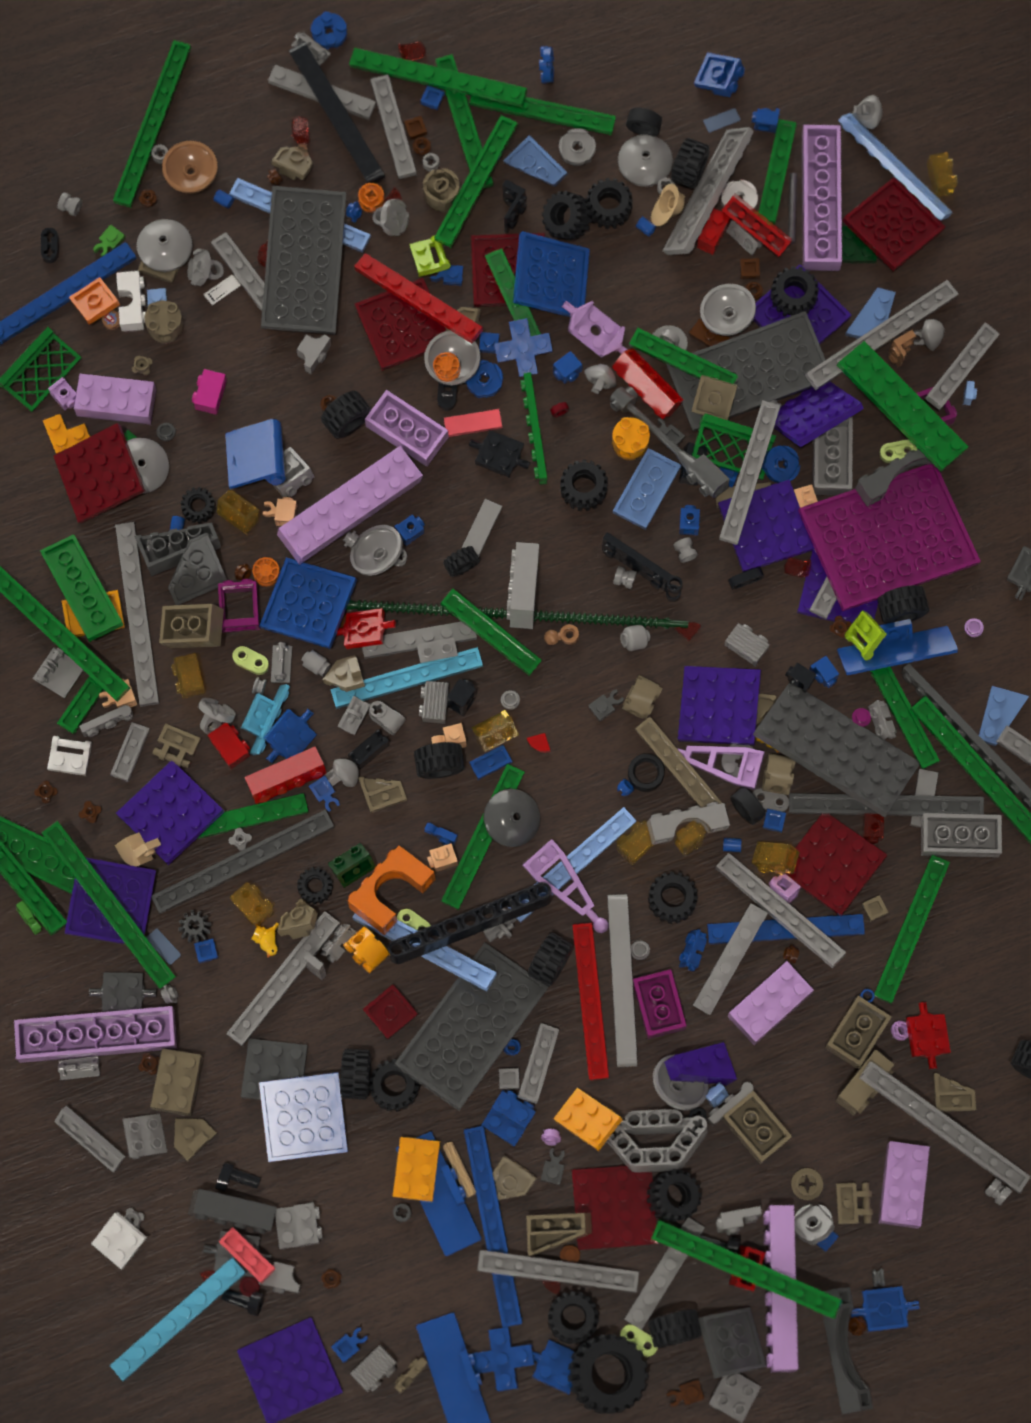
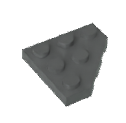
(197, 571)

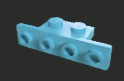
(262, 716)

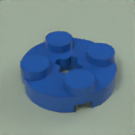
(325, 21)
(546, 64)
(492, 385)
(791, 464)

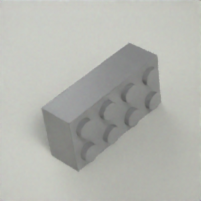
(833, 460)
(523, 585)
(961, 835)

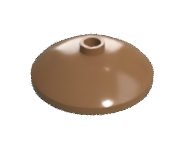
(189, 157)

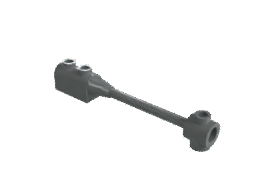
(699, 470)

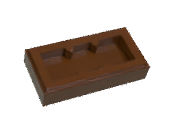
(705, 336)

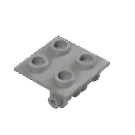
(58, 672)
(144, 1135)
(734, 1396)

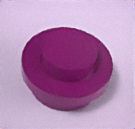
(861, 717)

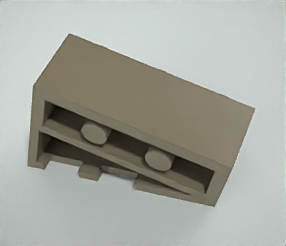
(552, 1231)

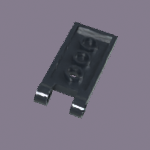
(656, 575)

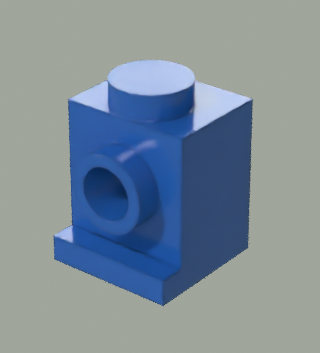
(765, 120)
(689, 527)
(410, 535)
(825, 672)

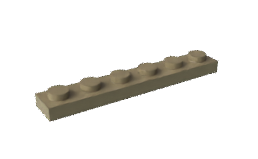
(676, 763)

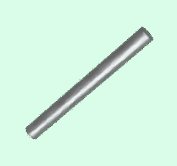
(792, 207)

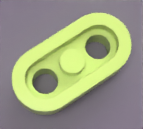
(896, 449)
(250, 660)
(415, 920)
(639, 1339)

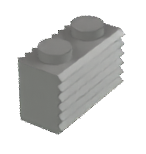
(747, 644)
(435, 702)
(374, 1369)

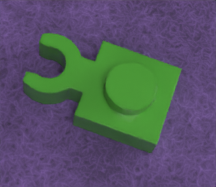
(110, 240)
(28, 917)

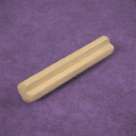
(459, 1168)

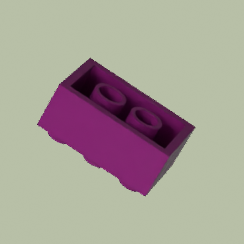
(659, 1004)

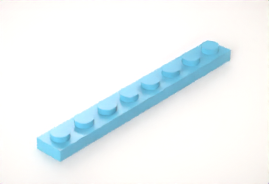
(410, 677)
(178, 1319)

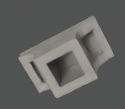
(313, 351)
(282, 1279)

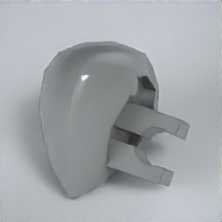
(869, 112)
(931, 334)
(601, 376)
(343, 770)

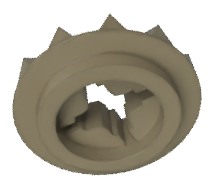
(813, 1177)

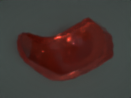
(412, 51)
(300, 130)
(798, 567)

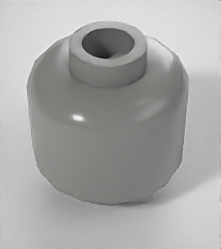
(635, 638)

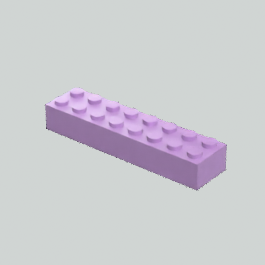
(821, 197)
(349, 505)
(95, 1034)
(782, 1311)

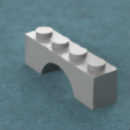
(712, 818)

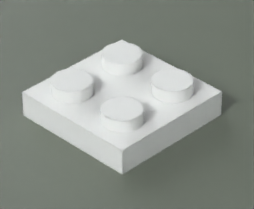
(119, 1240)

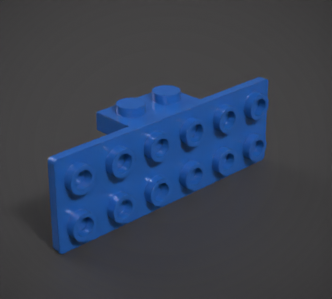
(899, 647)
(448, 1210)
(452, 1370)

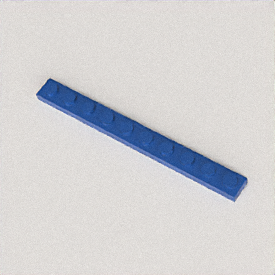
(60, 294)
(492, 1222)

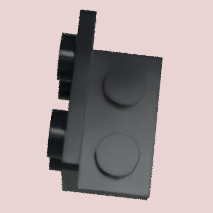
(515, 198)

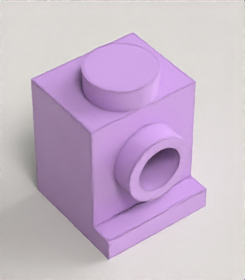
(57, 391)
(785, 887)

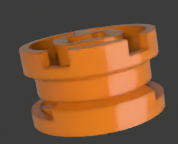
(371, 197)
(447, 367)
(266, 571)

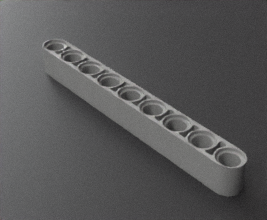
(622, 980)

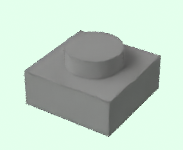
(509, 1079)

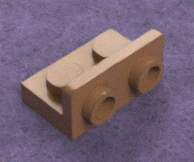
(901, 347)

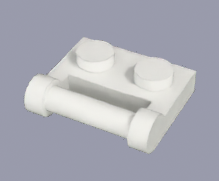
(69, 762)

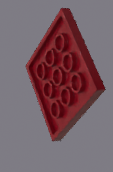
(893, 224)
(485, 288)
(396, 328)
(99, 473)
(835, 863)
(616, 1206)

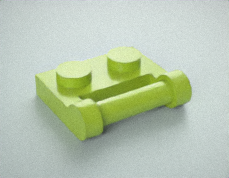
(424, 260)
(869, 631)

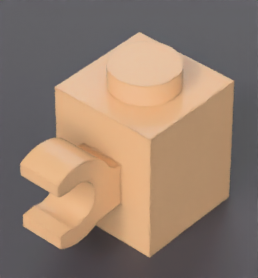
(805, 495)
(283, 512)
(127, 699)
(451, 734)
(442, 858)

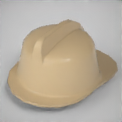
(668, 205)

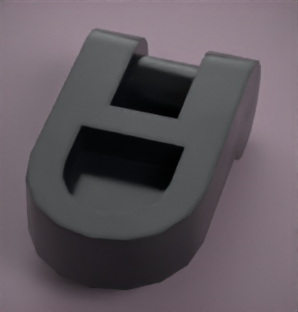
(446, 399)

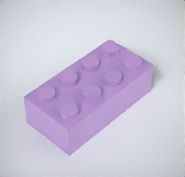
(115, 399)
(406, 428)
(770, 1003)
(904, 1184)

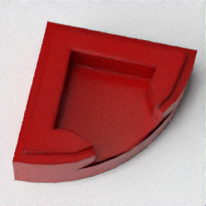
(539, 743)

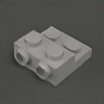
(296, 474)
(732, 1221)
(298, 1226)

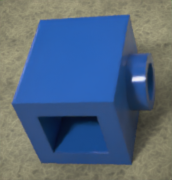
(567, 368)

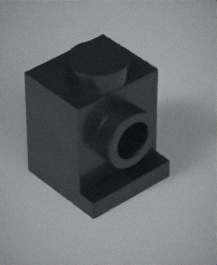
(800, 677)

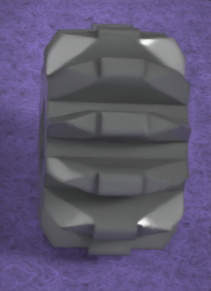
(194, 919)

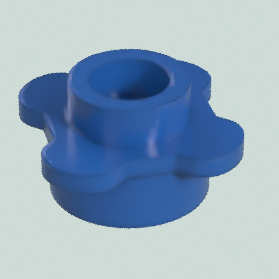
(354, 211)

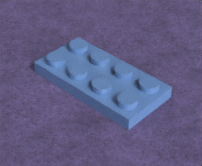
(646, 489)

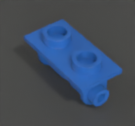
(694, 941)

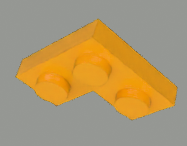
(60, 436)

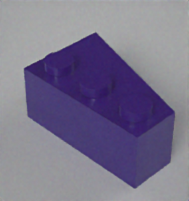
(702, 1065)

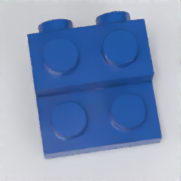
(720, 74)
(509, 1117)

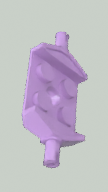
(580, 325)

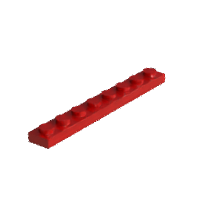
(418, 298)
(590, 1001)

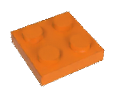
(94, 301)

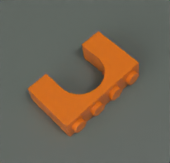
(398, 865)

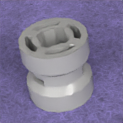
(70, 204)
(685, 550)
(624, 577)
(998, 1191)

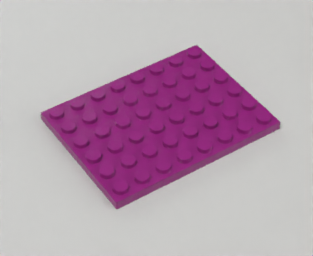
(892, 543)

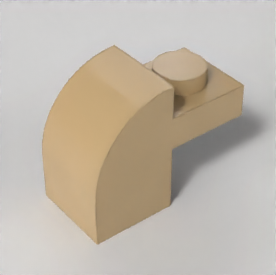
(135, 850)

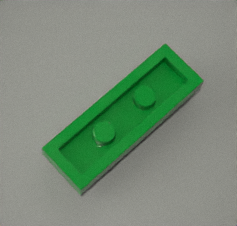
(80, 706)

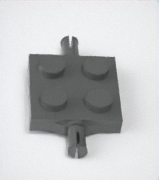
(1021, 573)
(122, 991)
(223, 1256)

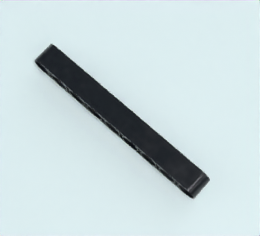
(336, 113)
(463, 930)

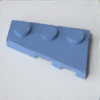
(536, 162)
(873, 313)
(1000, 712)

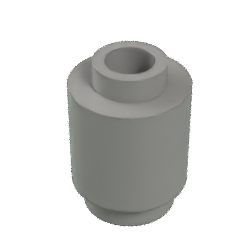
(315, 663)

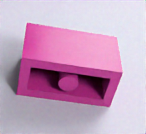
(209, 392)

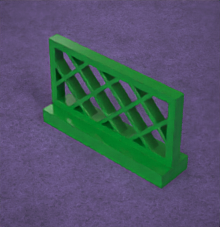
(27, 358)
(732, 430)

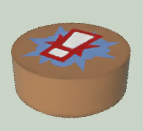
(111, 320)

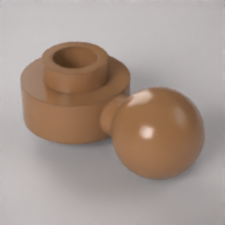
(552, 637)

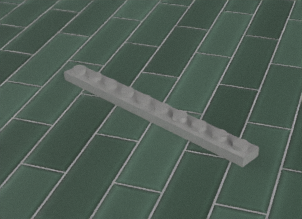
(885, 331)
(137, 614)
(944, 1127)

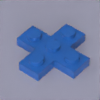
(523, 347)
(503, 1359)

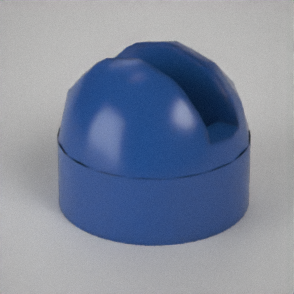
(626, 787)
(513, 1043)

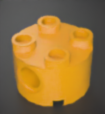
(630, 438)
(366, 949)

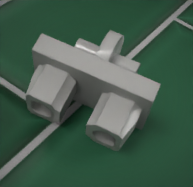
(354, 715)
(500, 930)

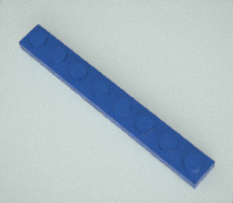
(772, 930)

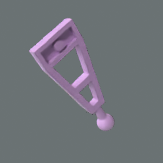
(748, 771)
(547, 857)

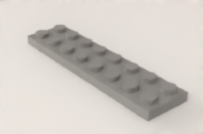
(708, 191)

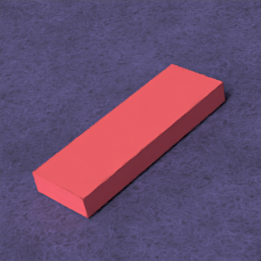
(473, 423)
(247, 1255)

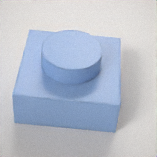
(155, 295)
(969, 393)
(716, 1095)

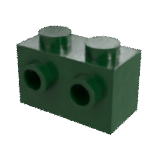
(352, 865)

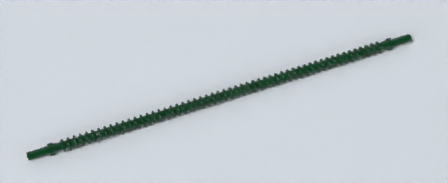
(666, 623)

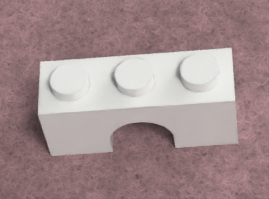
(130, 285)

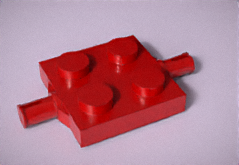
(364, 628)
(928, 1035)

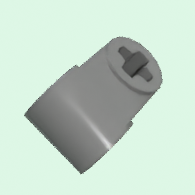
(388, 718)

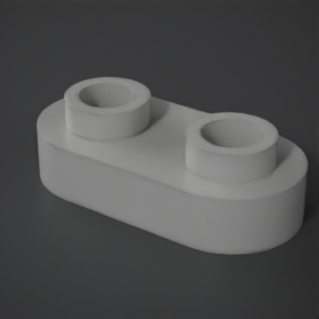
(770, 800)

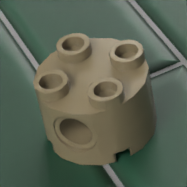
(441, 189)
(163, 321)
(641, 697)
(778, 774)

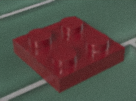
(390, 1012)

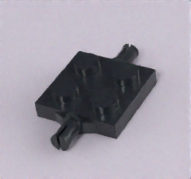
(499, 453)

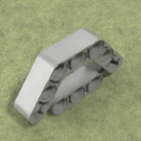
(686, 1125)

